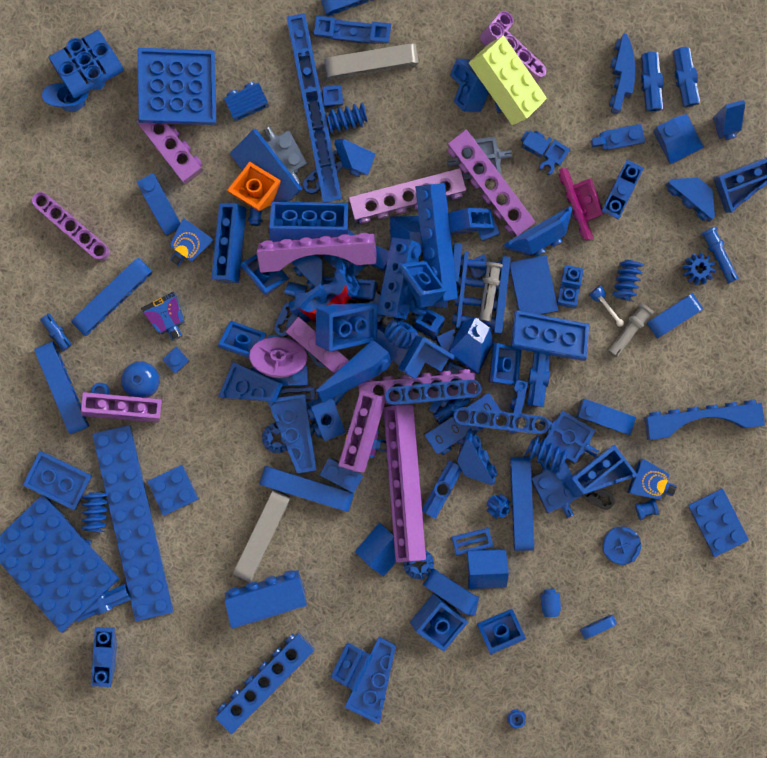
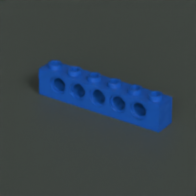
(233, 721)

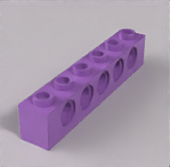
(523, 219)
(425, 378)

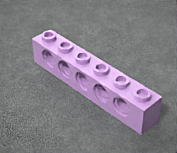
(359, 202)

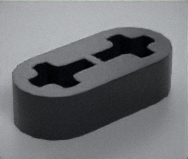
(594, 500)

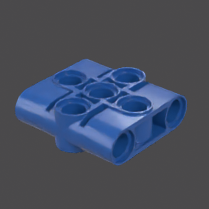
(86, 64)

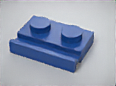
(351, 666)

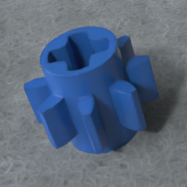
(498, 506)

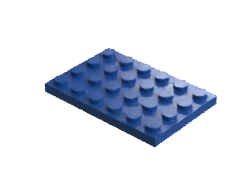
(54, 564)

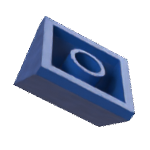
(266, 281)
(240, 339)
(504, 364)
(378, 550)
(487, 568)
(501, 631)

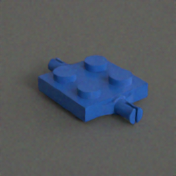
(570, 435)
(553, 489)

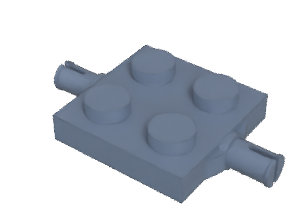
(491, 150)
(287, 151)

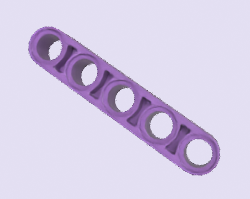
(63, 222)

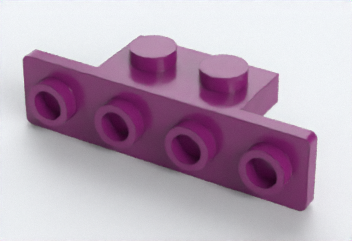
(584, 201)

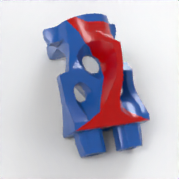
(343, 285)

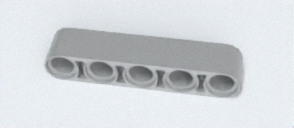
(372, 60)
(261, 535)

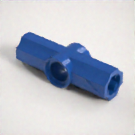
(686, 76)
(652, 81)
(538, 379)
(436, 501)
(108, 601)

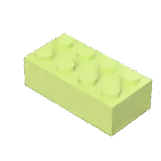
(507, 80)

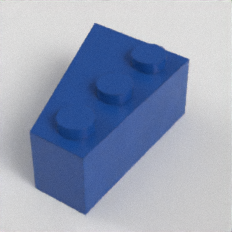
(602, 471)

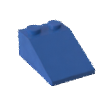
(345, 325)

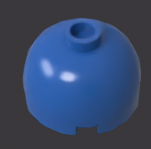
(140, 379)

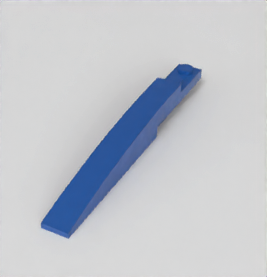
(314, 108)

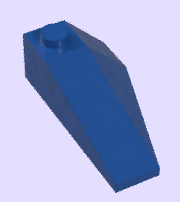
(361, 368)

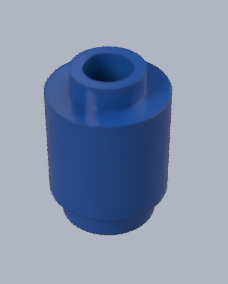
(550, 603)

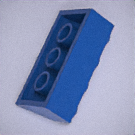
(265, 598)

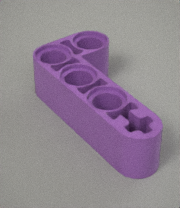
(498, 28)

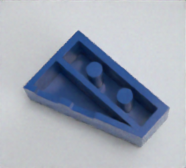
(741, 183)

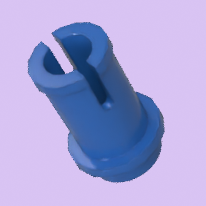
(255, 217)

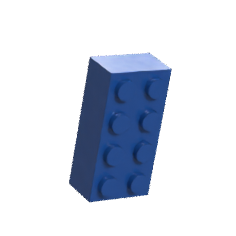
(308, 220)

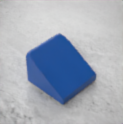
(292, 287)

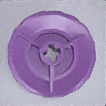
(278, 357)

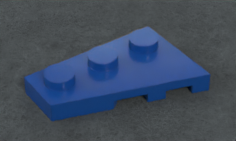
(249, 385)

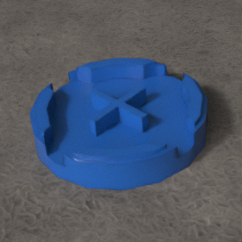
(621, 545)

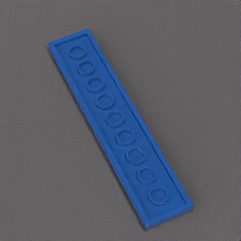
(133, 523)

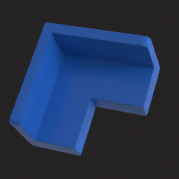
(471, 91)
(423, 352)

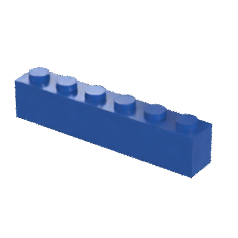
(437, 235)

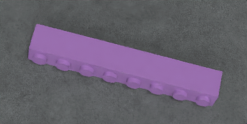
(404, 483)

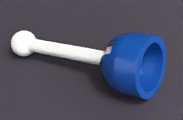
(598, 295)

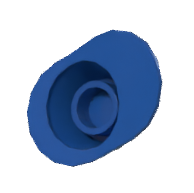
(59, 96)

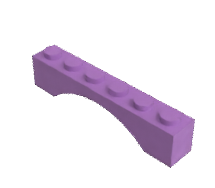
(357, 249)

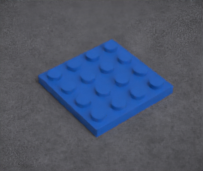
(176, 86)

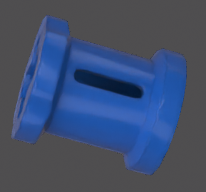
(646, 509)

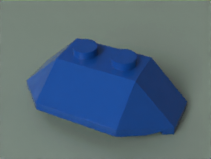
(541, 236)

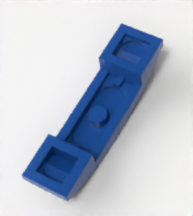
(352, 31)

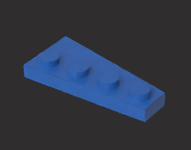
(295, 430)
(371, 691)

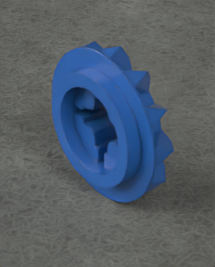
(267, 439)
(426, 569)

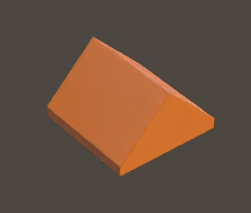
(255, 187)

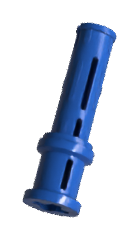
(716, 245)

